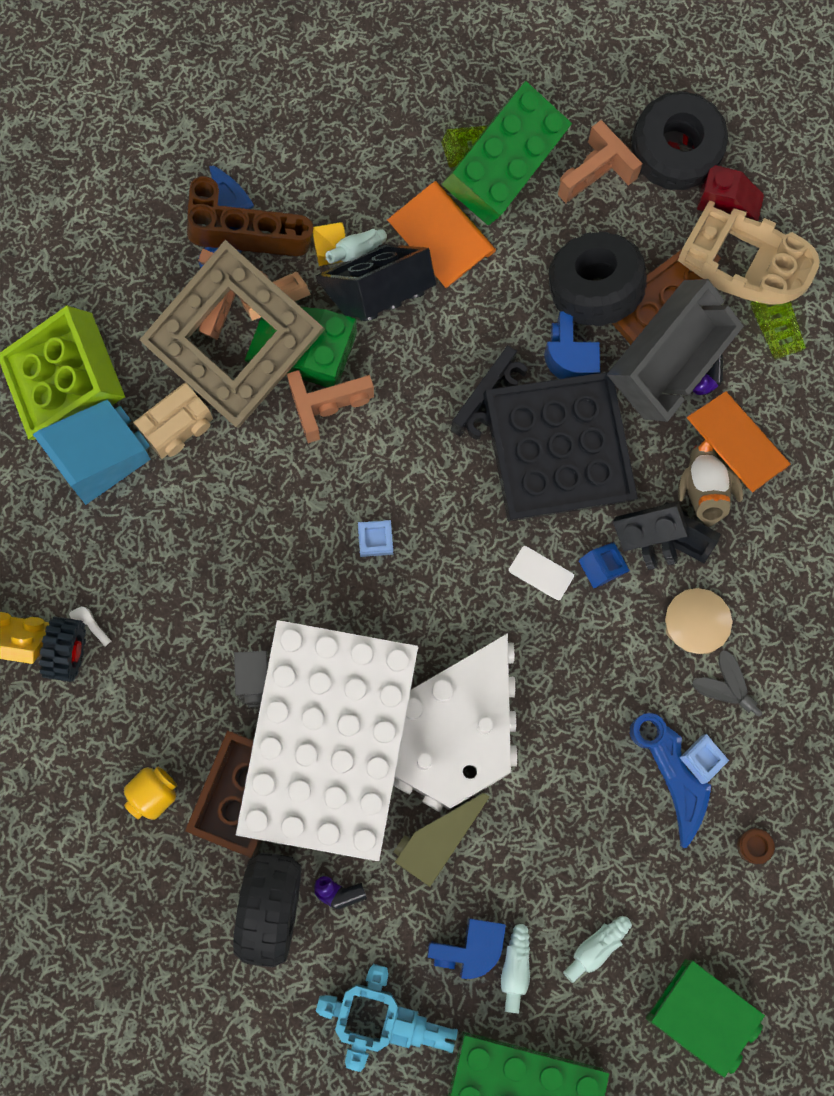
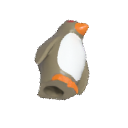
(709, 485)

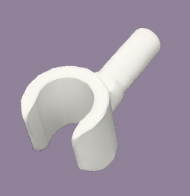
(86, 616)

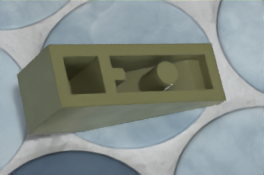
(433, 845)

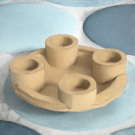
(698, 621)

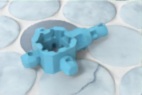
(400, 1028)

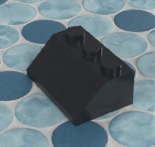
(379, 280)

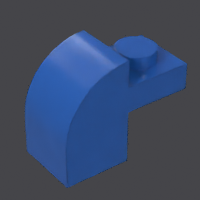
(567, 357)
(479, 954)

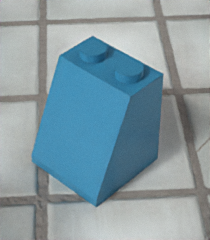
(94, 449)

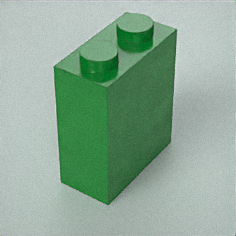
(706, 1018)

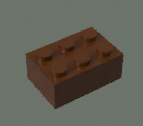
(221, 798)

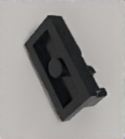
(700, 540)

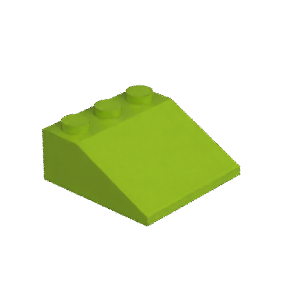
(59, 370)

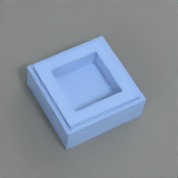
(375, 538)
(704, 759)

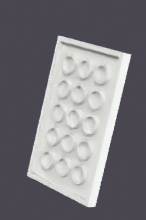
(327, 741)

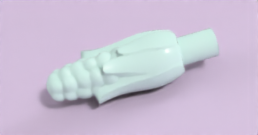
(356, 245)
(598, 948)
(516, 971)

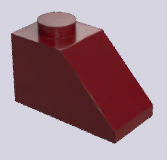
(729, 191)

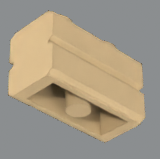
(174, 421)

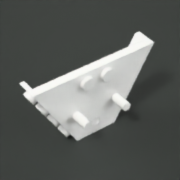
(457, 723)

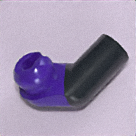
(712, 378)
(336, 895)

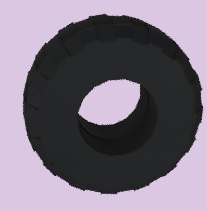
(686, 114)
(594, 257)
(267, 910)

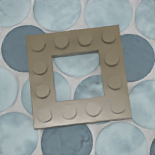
(220, 274)

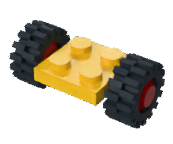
(57, 640)

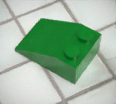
(326, 356)

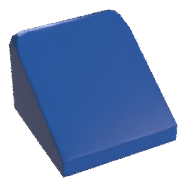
(603, 564)

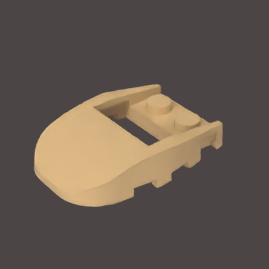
(779, 270)

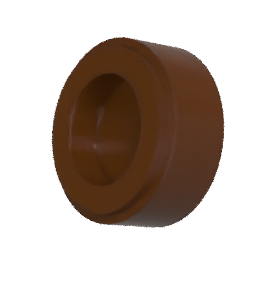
(755, 846)

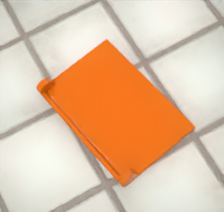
(440, 225)
(739, 441)

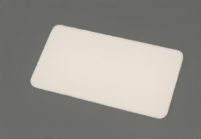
(541, 573)

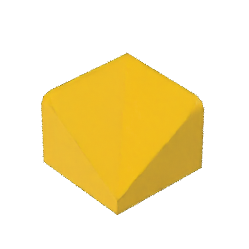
(325, 239)

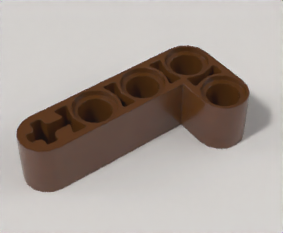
(288, 232)

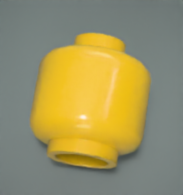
(150, 793)

